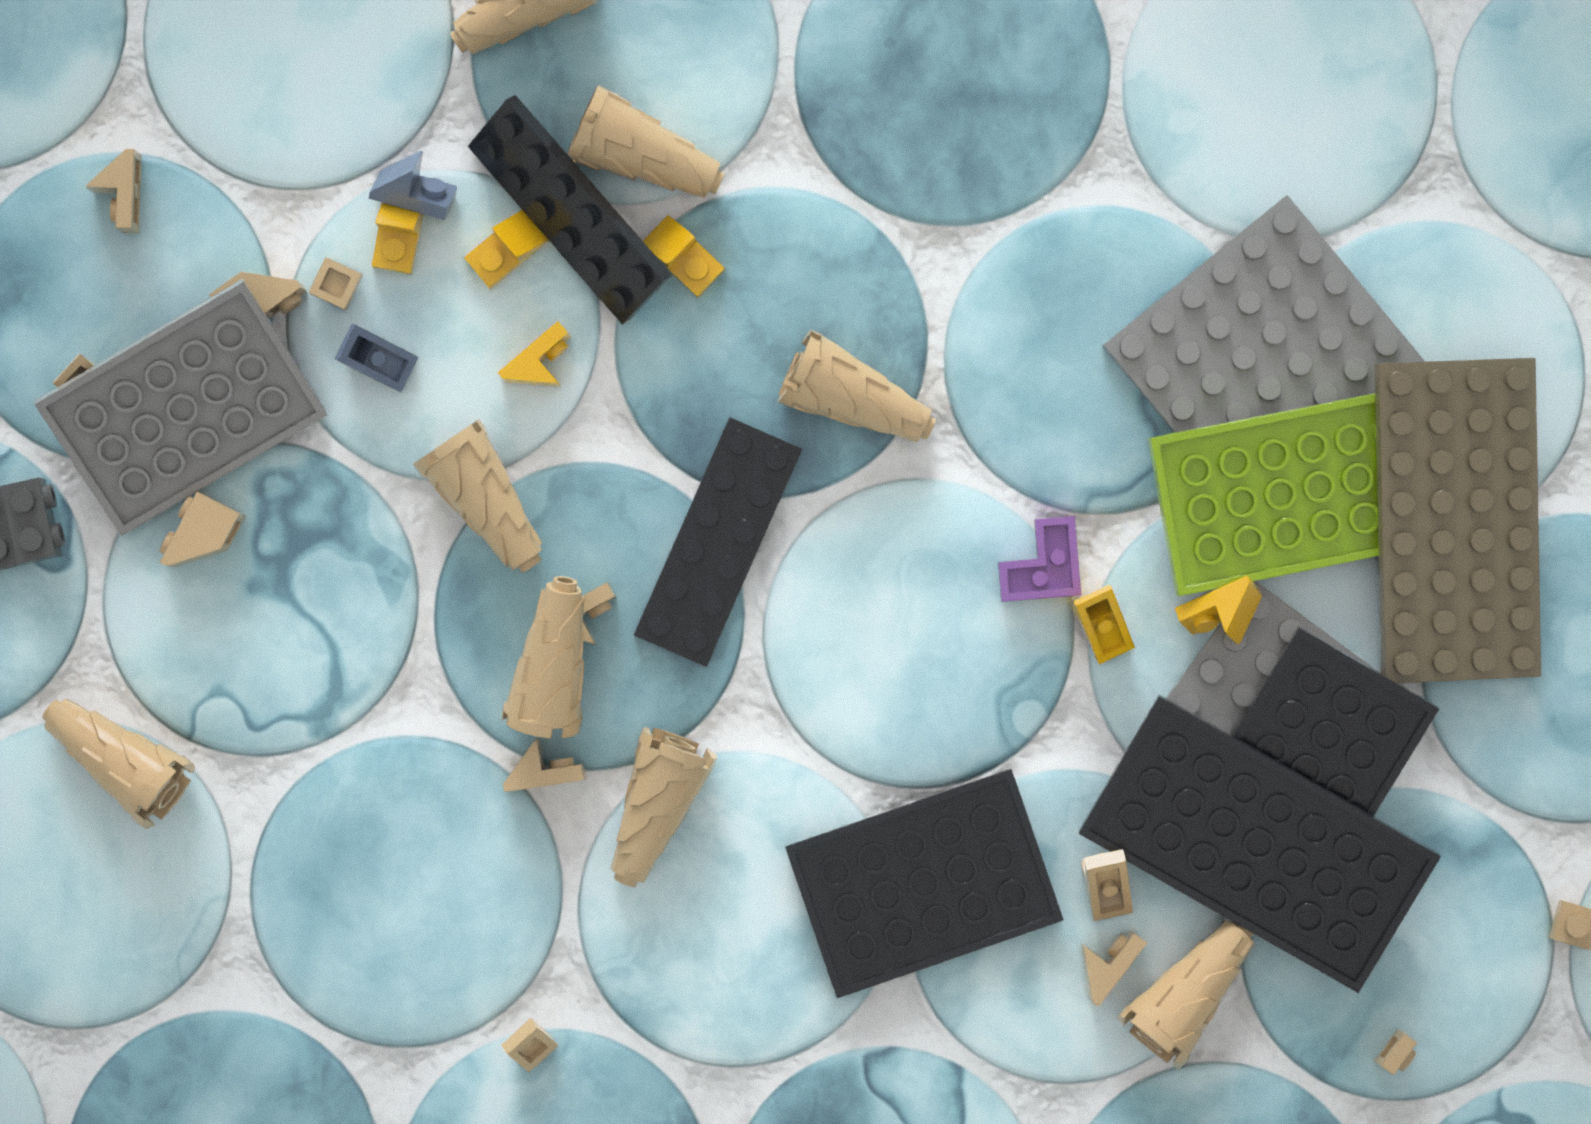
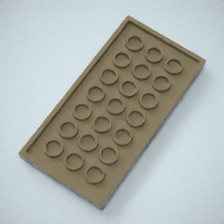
(1458, 519)

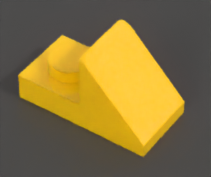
(396, 239)
(506, 248)
(683, 256)
(527, 366)
(1229, 604)
(1103, 624)

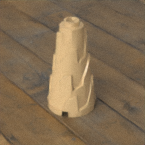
(504, 20)
(636, 146)
(842, 388)
(478, 488)
(551, 669)
(124, 763)
(657, 800)
(1187, 995)

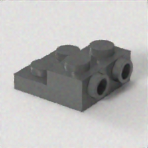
(28, 524)

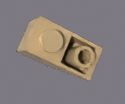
(271, 292)
(203, 532)

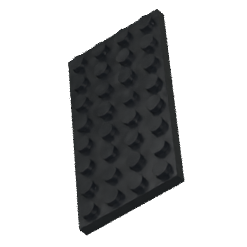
(1259, 843)

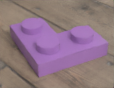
(1053, 572)

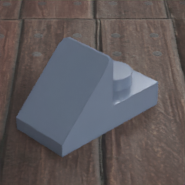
(406, 188)
(376, 358)

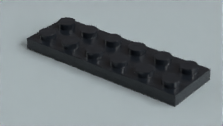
(569, 209)
(718, 542)

